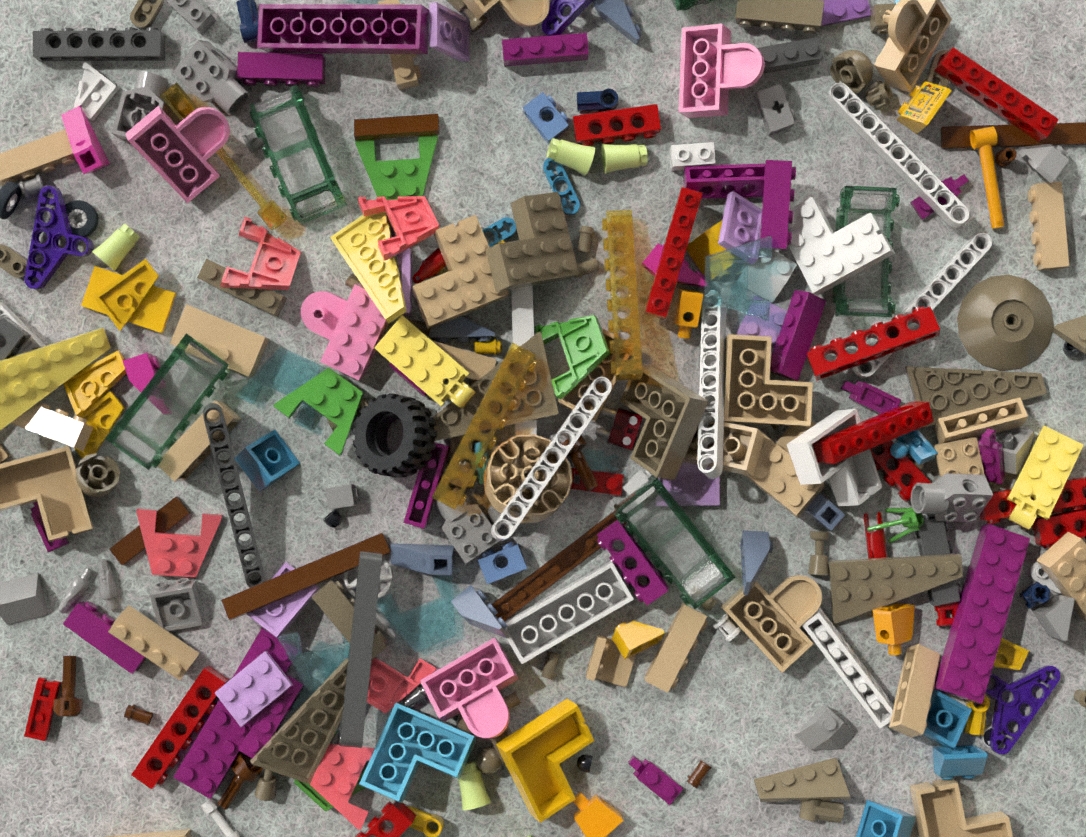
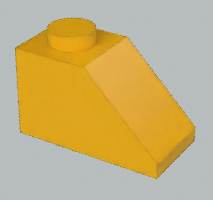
(636, 637)

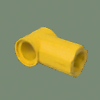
(976, 721)
(422, 821)

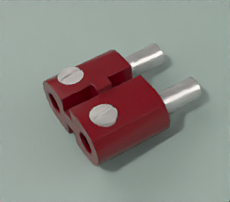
(624, 428)

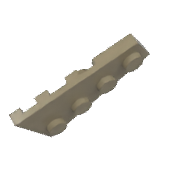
(813, 781)

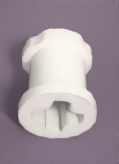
(727, 628)

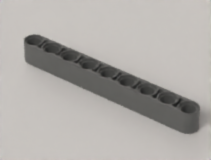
(233, 486)
(360, 649)

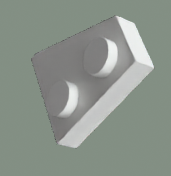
(94, 92)

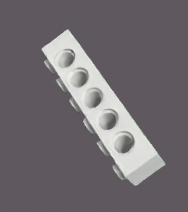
(849, 667)

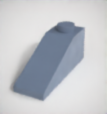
(754, 554)

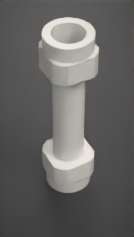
(210, 807)

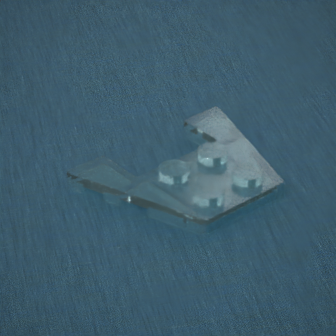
(728, 278)
(284, 373)
(426, 623)
(315, 665)

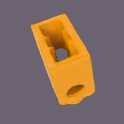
(688, 302)
(894, 625)
(595, 816)

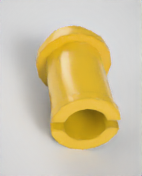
(488, 347)

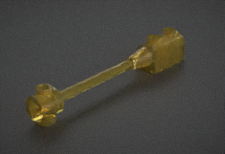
(182, 106)

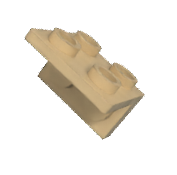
(959, 457)
(608, 663)

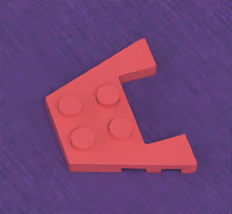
(409, 217)
(272, 264)
(176, 553)
(391, 686)
(338, 777)

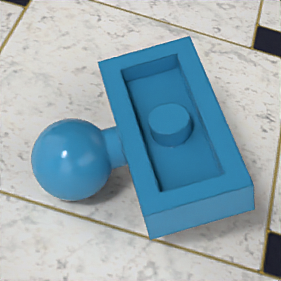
(915, 445)

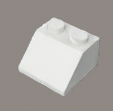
(769, 275)

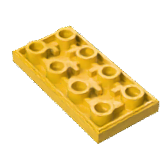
(151, 312)

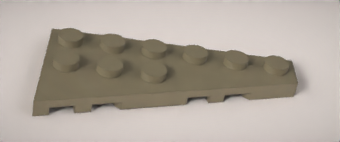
(963, 390)
(876, 582)
(307, 734)

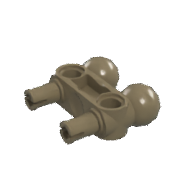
(489, 758)

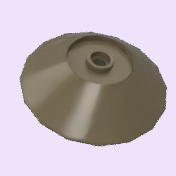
(985, 326)

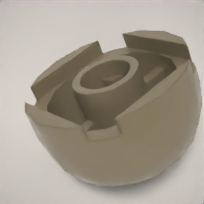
(852, 69)
(97, 475)

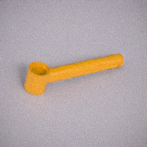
(984, 140)

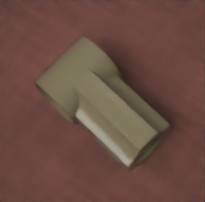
(823, 810)

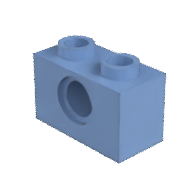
(540, 106)
(492, 571)

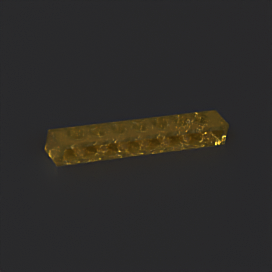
(622, 221)
(444, 491)

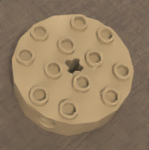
(510, 467)

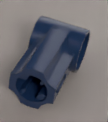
(249, 20)
(594, 100)
(1035, 594)

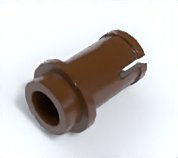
(1004, 157)
(138, 715)
(698, 774)

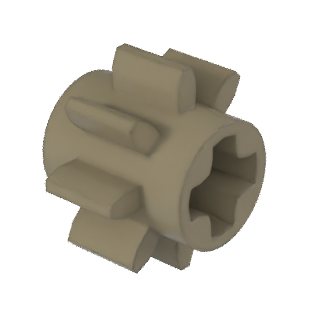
(879, 94)

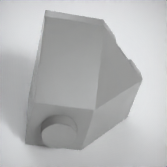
(1045, 159)
(1015, 447)
(825, 731)

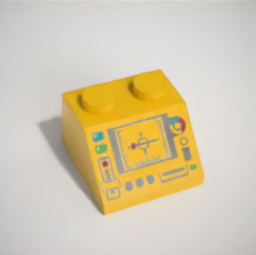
(922, 106)

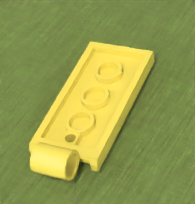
(425, 363)
(1043, 476)

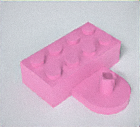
(713, 67)
(183, 149)
(350, 325)
(473, 689)

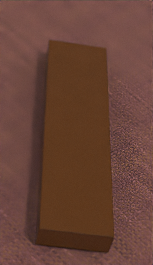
(396, 127)
(133, 542)

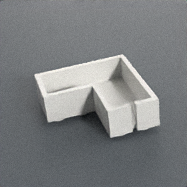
(834, 257)
(850, 478)

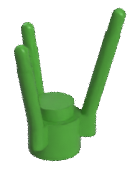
(909, 519)

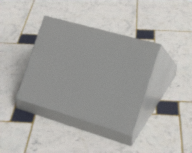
(22, 599)
(1055, 615)

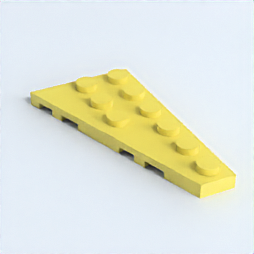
(380, 278)
(39, 372)

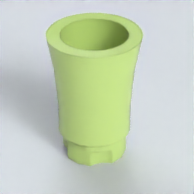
(571, 155)
(623, 157)
(117, 246)
(472, 788)

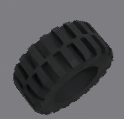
(373, 429)

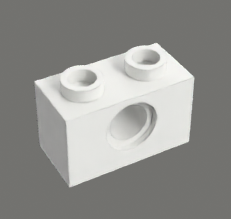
(691, 155)

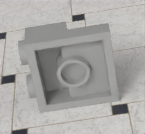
(176, 604)

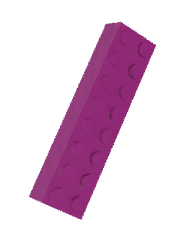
(343, 28)
(981, 613)
(221, 735)

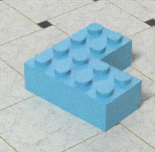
(412, 740)

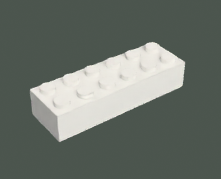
(567, 612)

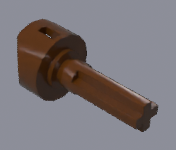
(580, 463)
(68, 690)
(244, 772)

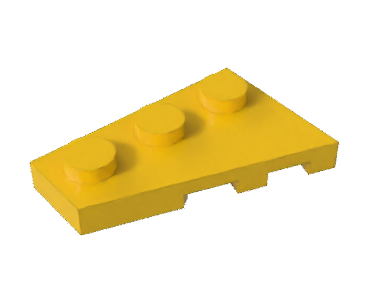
(127, 292)
(94, 381)
(102, 418)
(1010, 655)

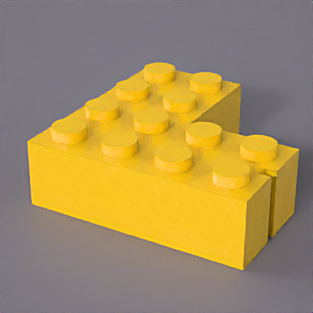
(535, 756)

